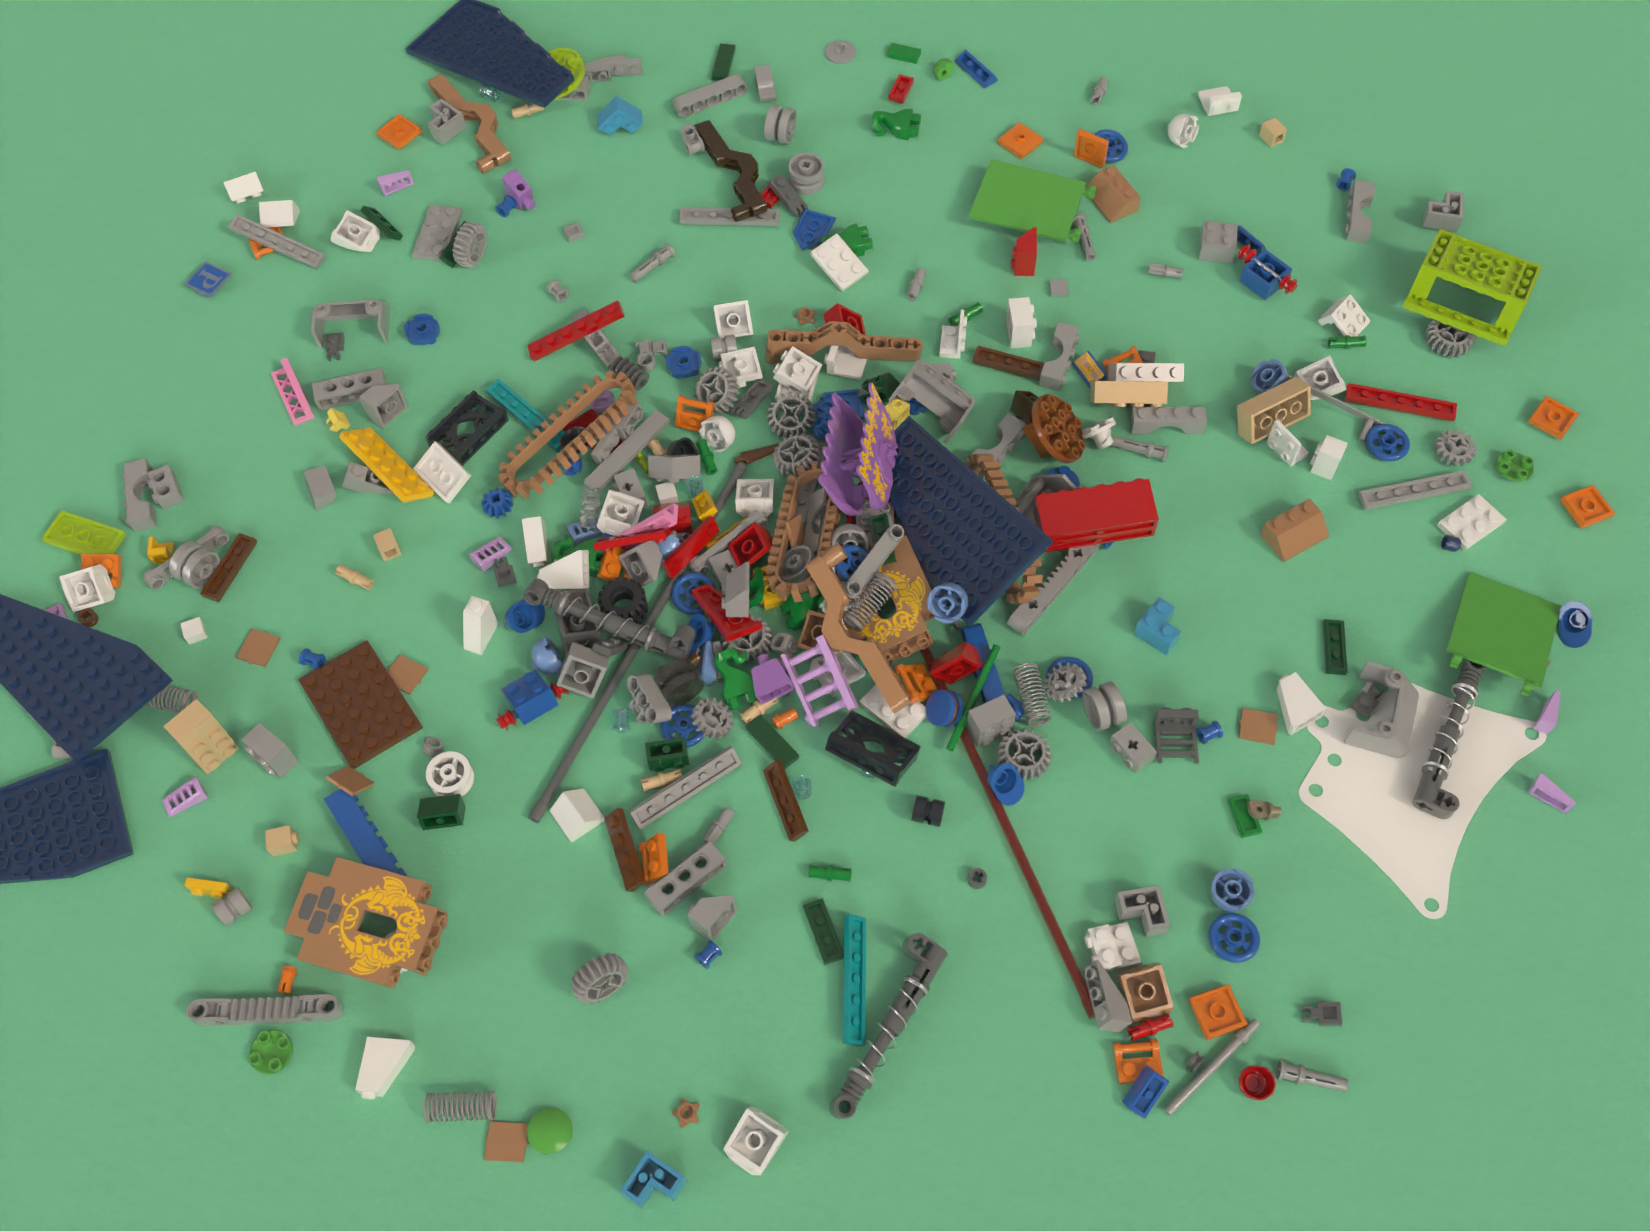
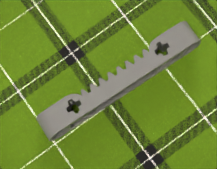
(1028, 613)
(264, 1011)

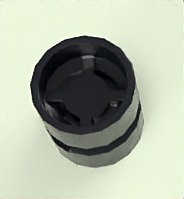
(928, 811)

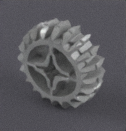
(470, 244)
(1448, 339)
(720, 380)
(796, 411)
(795, 452)
(752, 652)
(1034, 744)
(599, 978)

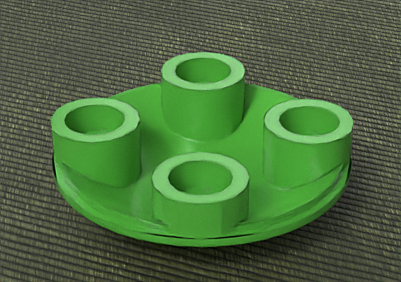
(1515, 465)
(270, 1051)
(549, 1130)

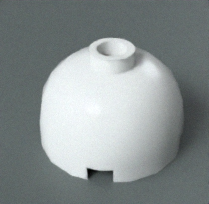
(1183, 129)
(718, 433)

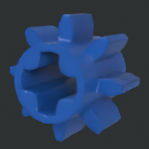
(576, 467)

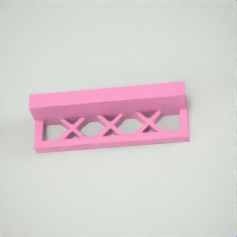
(302, 401)
(664, 518)

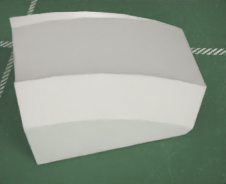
(355, 233)
(1323, 377)
(754, 495)
(619, 513)
(87, 587)
(755, 1141)

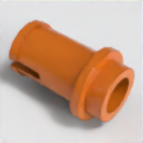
(784, 718)
(287, 979)

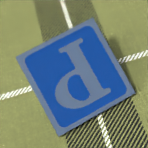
(208, 279)

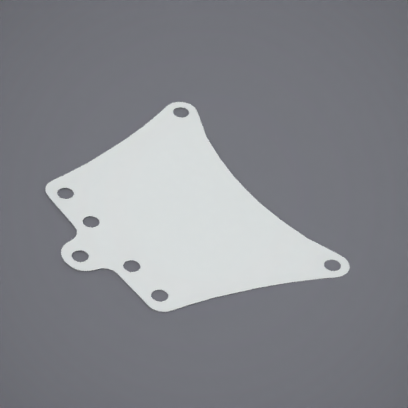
(1374, 793)

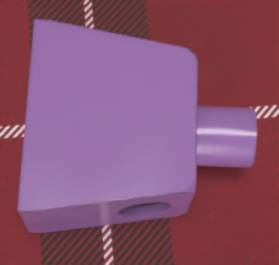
(518, 189)
(770, 679)

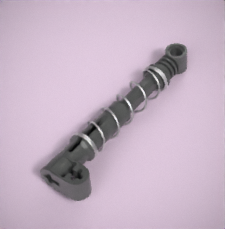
(650, 639)
(1444, 746)
(860, 1077)

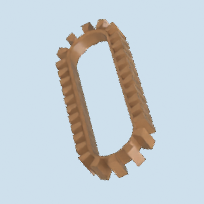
(508, 471)
(995, 479)
(781, 540)

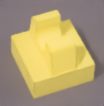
(337, 420)

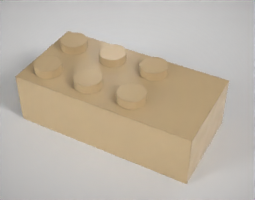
(1129, 392)
(1285, 403)
(201, 736)

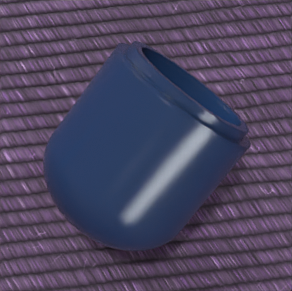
(1451, 543)

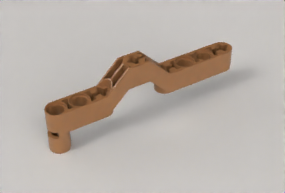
(485, 138)
(842, 335)
(838, 637)

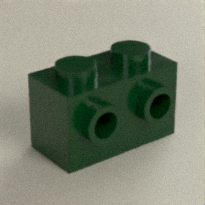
(884, 384)
(667, 754)
(441, 812)

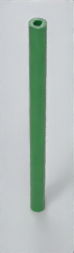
(973, 697)

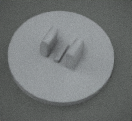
(840, 52)

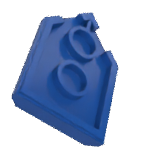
(812, 227)
(848, 396)

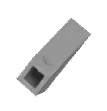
(363, 480)
(1107, 1001)

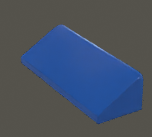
(976, 69)

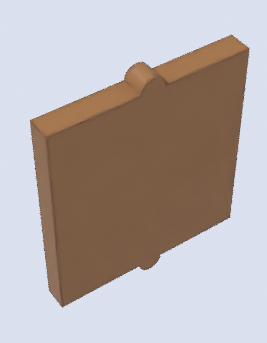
(795, 531)
(258, 648)
(406, 674)
(1258, 726)
(350, 780)
(506, 1142)

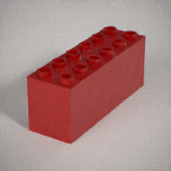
(1097, 514)

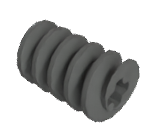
(631, 370)

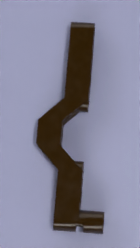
(744, 188)

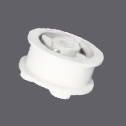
(449, 774)

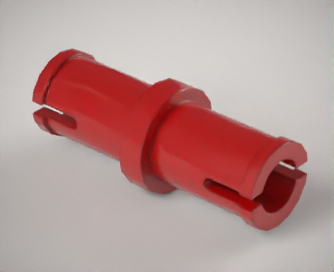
(1150, 1027)

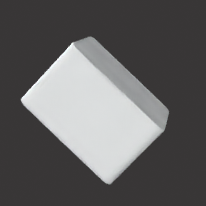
(666, 493)
(194, 630)

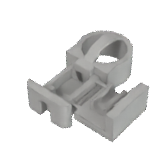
(647, 350)

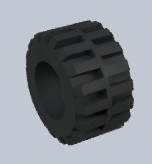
(621, 590)

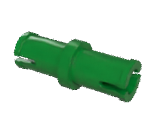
(969, 312)
(1347, 342)
(706, 456)
(830, 873)

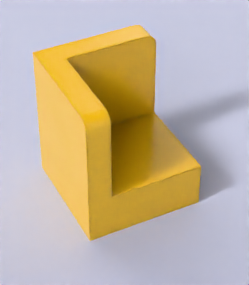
(159, 552)

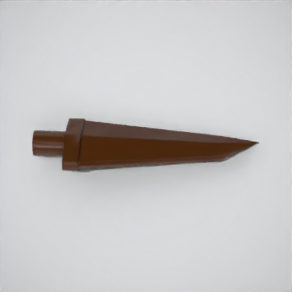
(755, 454)

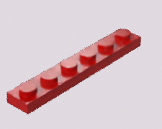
(575, 331)
(1401, 402)

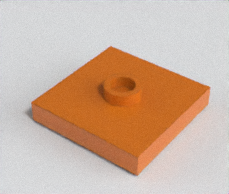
(399, 132)
(1020, 140)
(1091, 148)
(1553, 417)
(1587, 506)
(1217, 1012)

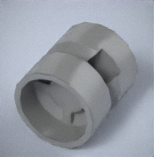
(722, 346)
(231, 907)

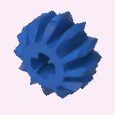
(820, 427)
(497, 503)

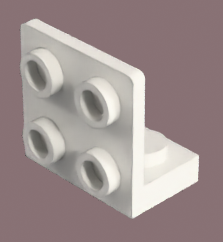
(1346, 316)
(953, 339)
(1286, 444)

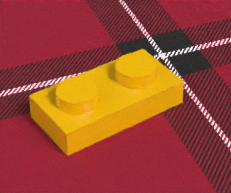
(704, 505)
(214, 889)

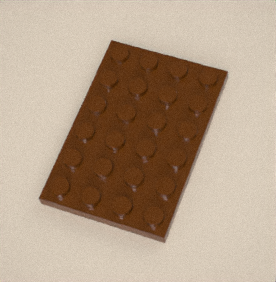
(360, 704)

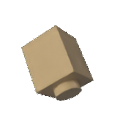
(1273, 132)
(387, 544)
(281, 840)

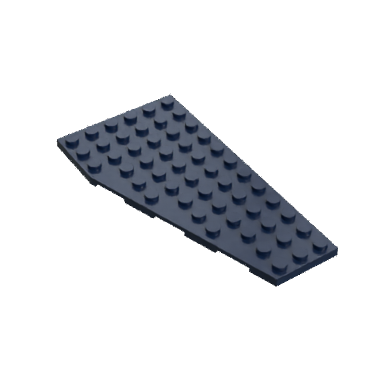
(492, 50)
(959, 522)
(73, 676)
(62, 822)

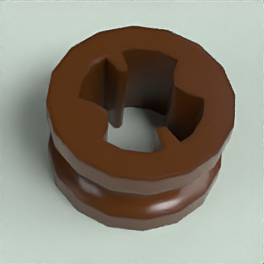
(91, 621)

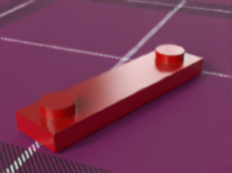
(609, 543)
(690, 547)

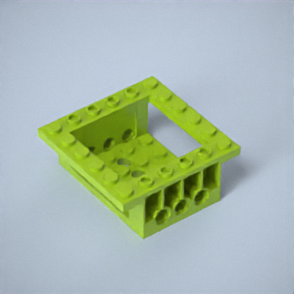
(1479, 269)

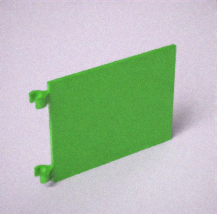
(1030, 199)
(1504, 630)

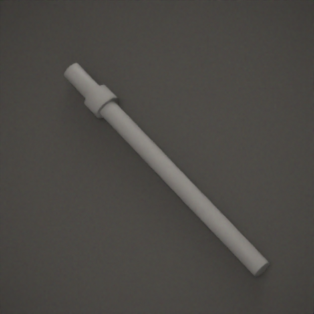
(1241, 1038)

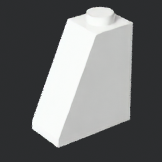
(535, 541)
(568, 572)
(478, 625)
(1298, 703)
(381, 1064)

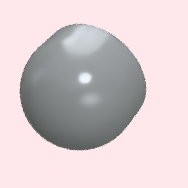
(432, 751)

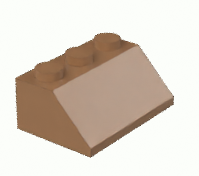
(1114, 194)
(1295, 530)

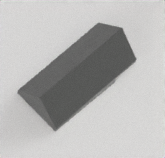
(570, 629)

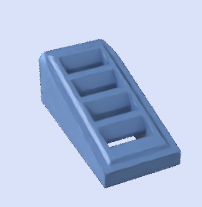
(577, 539)
(706, 666)

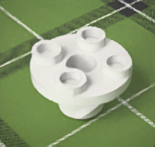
(1100, 433)

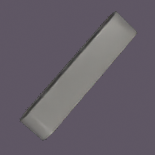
(709, 95)

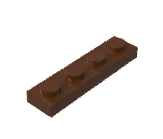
(1008, 362)
(229, 567)
(785, 800)
(624, 850)

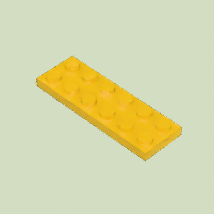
(387, 464)

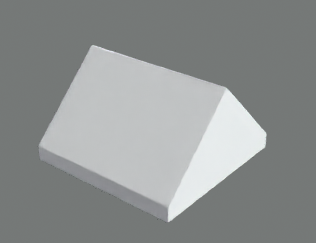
(278, 213)
(733, 319)
(576, 813)

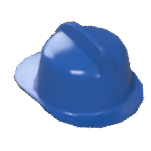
(524, 617)
(1575, 624)
(703, 631)
(1006, 783)

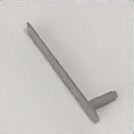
(1369, 419)

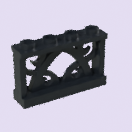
(462, 413)
(877, 764)

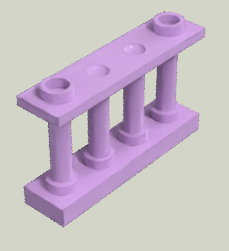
(839, 682)

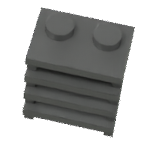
(1176, 723)

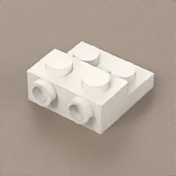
(742, 364)
(796, 370)
(849, 665)
(1113, 946)

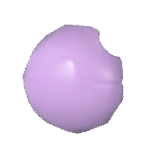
(602, 402)

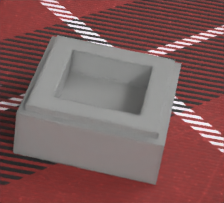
(573, 232)
(1058, 287)

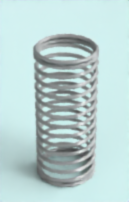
(851, 619)
(183, 704)
(1033, 715)
(489, 1099)

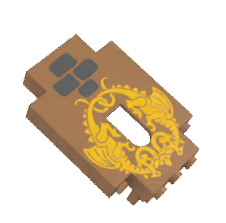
(907, 628)
(333, 907)

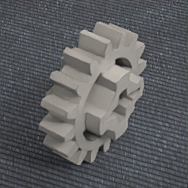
(1455, 447)
(1065, 682)
(712, 718)

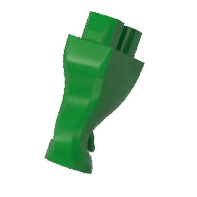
(901, 123)
(853, 238)
(594, 556)
(800, 609)
(736, 681)

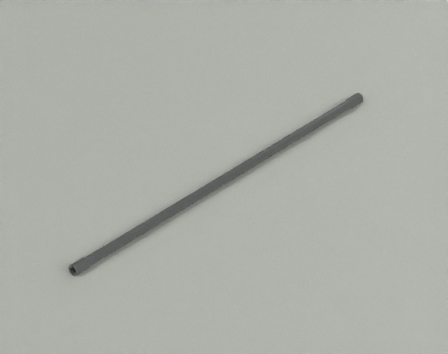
(542, 804)

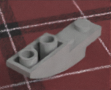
(617, 65)
(599, 342)
(621, 430)

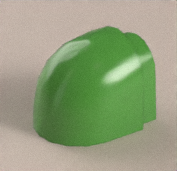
(943, 68)

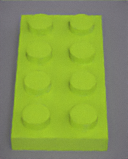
(82, 535)

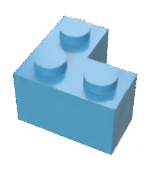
(619, 114)
(1155, 627)
(651, 1175)

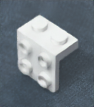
(1219, 100)
(844, 363)

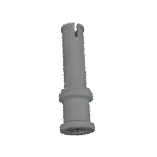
(1084, 236)
(657, 258)
(1149, 450)
(1299, 1076)

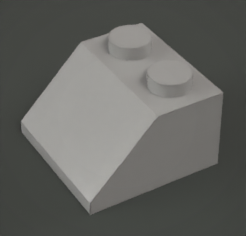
(383, 403)
(642, 562)
(737, 592)
(711, 915)

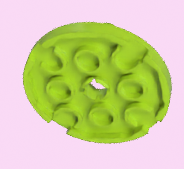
(571, 61)

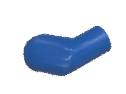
(1017, 706)

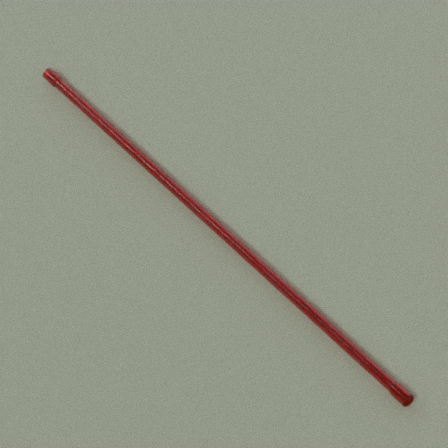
(1021, 858)

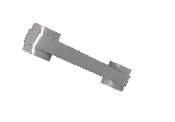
(874, 560)
(701, 564)
(157, 577)

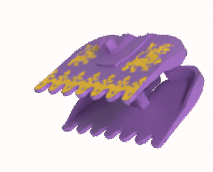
(859, 451)

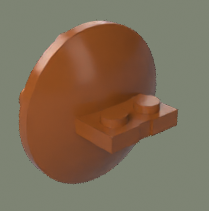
(1055, 429)

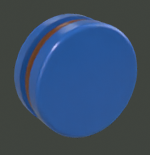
(944, 708)

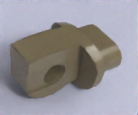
(1266, 810)

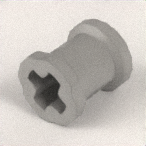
(557, 291)

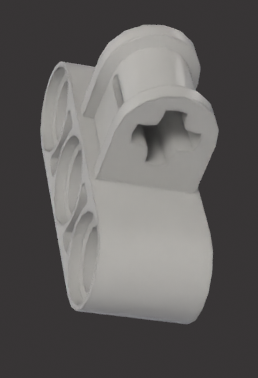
(647, 700)

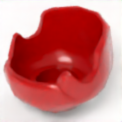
(1257, 1082)

